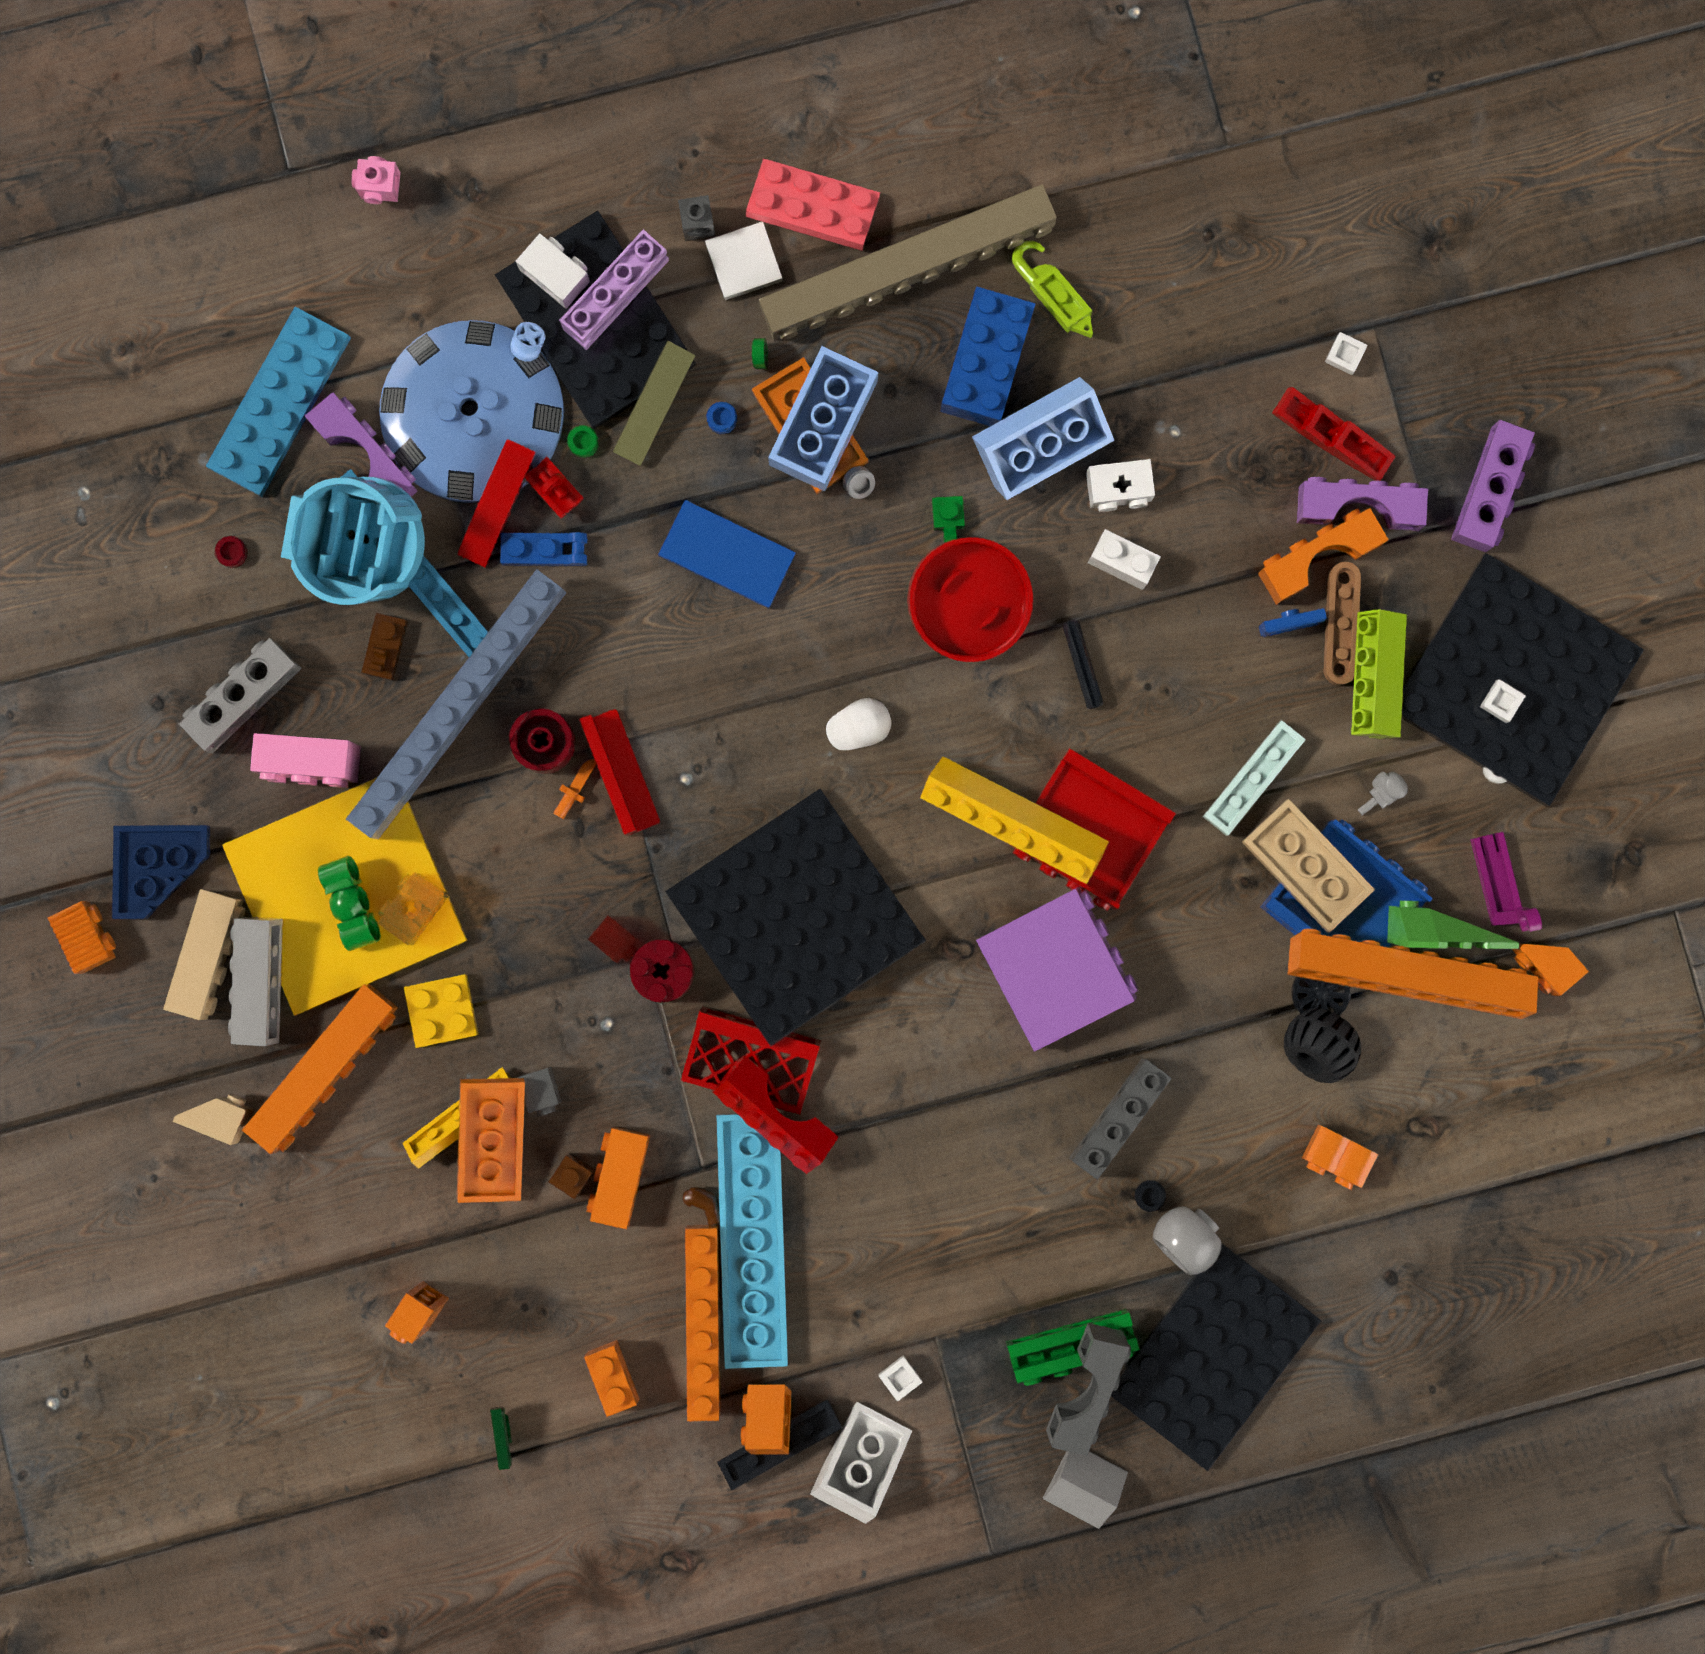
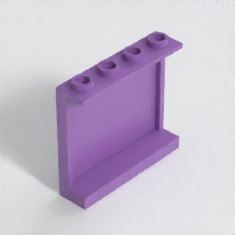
(1058, 968)

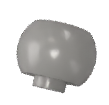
(1188, 1239)

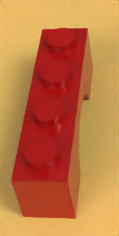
(747, 1095)

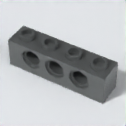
(1120, 1118)

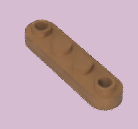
(1341, 622)

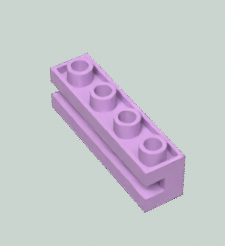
(614, 289)

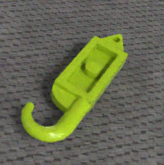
(1054, 292)

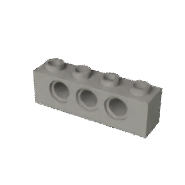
(257, 692)

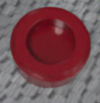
(231, 551)

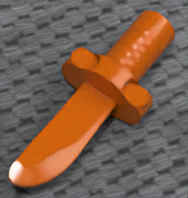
(572, 793)

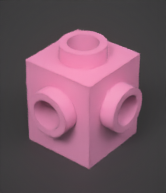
(376, 180)

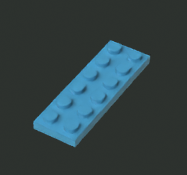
(278, 401)

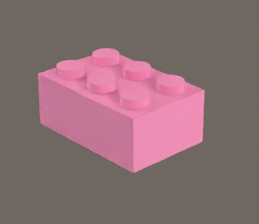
(305, 760)

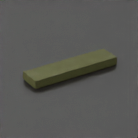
(654, 403)

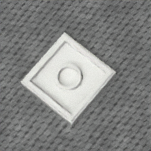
(743, 260)

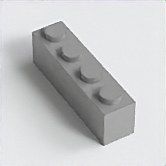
(255, 981)

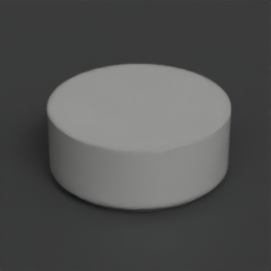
(859, 482)

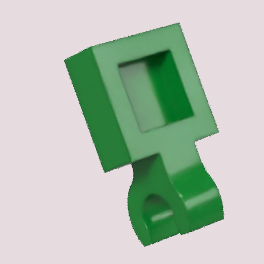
(948, 515)

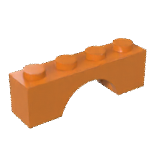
(1355, 537)

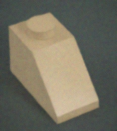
(218, 1118)

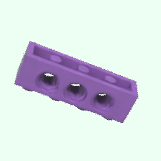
(1470, 527)

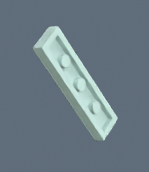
(1254, 778)

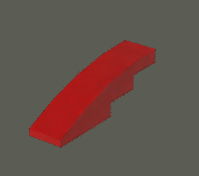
(1333, 434)
(496, 503)

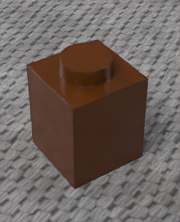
(572, 1176)

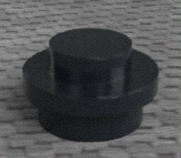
(1150, 1195)

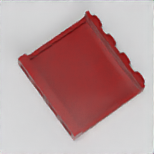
(1111, 810)

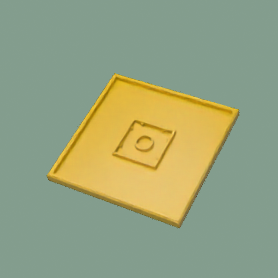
(281, 880)

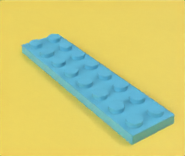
(751, 1247)

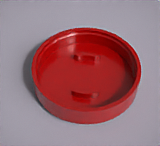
(970, 599)

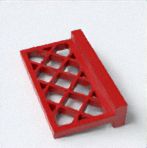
(745, 1030)

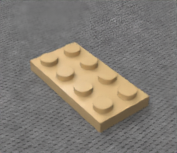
(1308, 865)

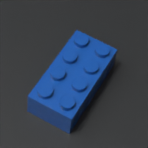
(987, 357)

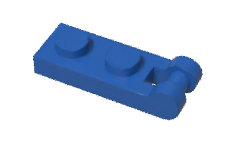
(542, 549)

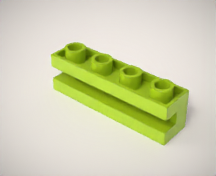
(1379, 674)

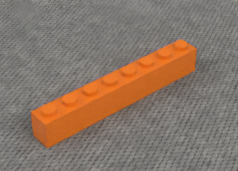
(1412, 974)

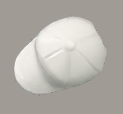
(859, 725)

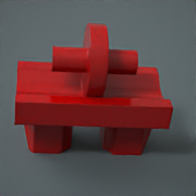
(554, 487)

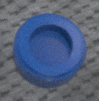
(721, 417)

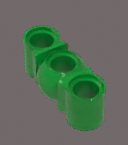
(349, 903)

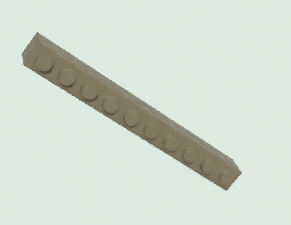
(907, 263)

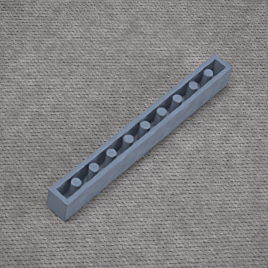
(456, 705)

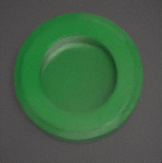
(760, 353)
(583, 441)

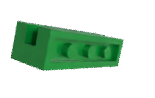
(1056, 1348)

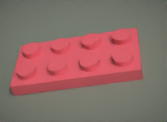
(812, 204)

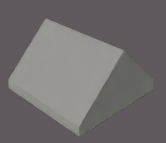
(1086, 1487)

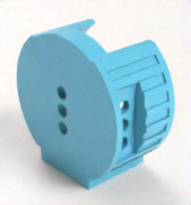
(349, 569)

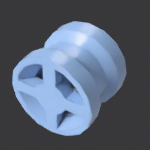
(531, 335)

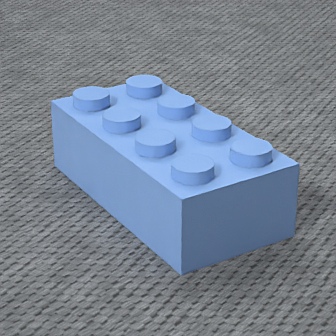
(823, 418)
(1043, 438)

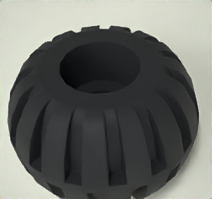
(1322, 1045)

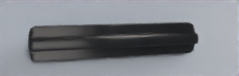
(1083, 664)

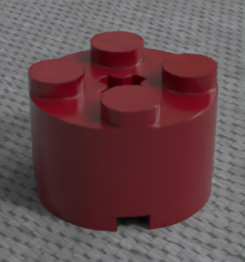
(540, 723)
(645, 966)

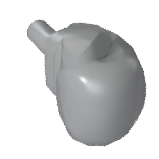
(1387, 789)

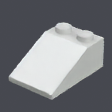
(861, 1463)

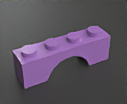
(337, 425)
(1400, 506)

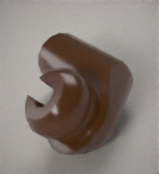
(704, 1200)

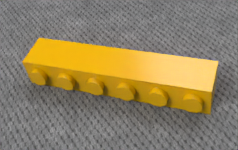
(1014, 819)

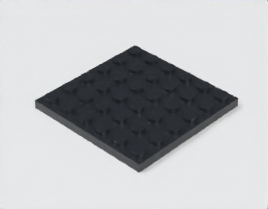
(1539, 646)
(795, 917)

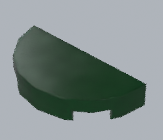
(502, 1436)

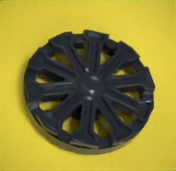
(1319, 994)

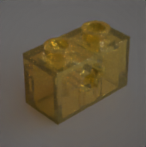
(411, 925)

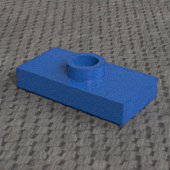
(1291, 621)

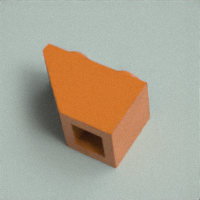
(1555, 967)

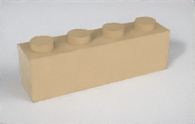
(204, 956)

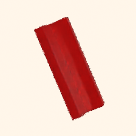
(620, 772)

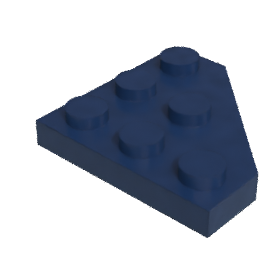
(153, 864)

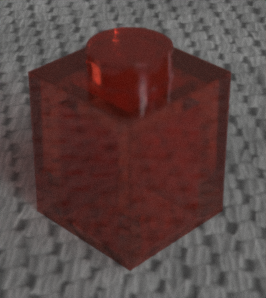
(614, 940)

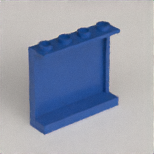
(1370, 917)

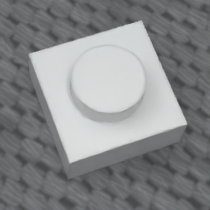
(1346, 353)
(1502, 701)
(900, 1378)

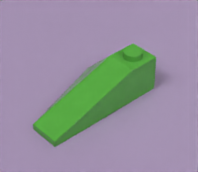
(1428, 928)

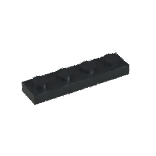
(804, 1432)

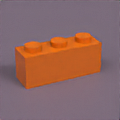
(618, 1177)
(416, 1313)

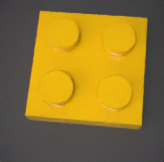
(441, 1011)

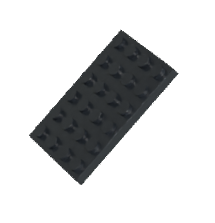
(620, 360)
(1214, 1357)

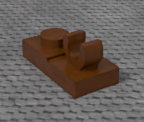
(384, 646)

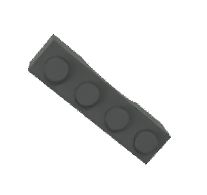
(1076, 1422)

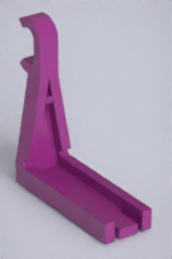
(1500, 884)

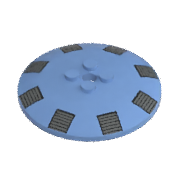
(424, 401)

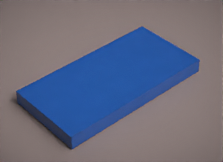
(727, 554)

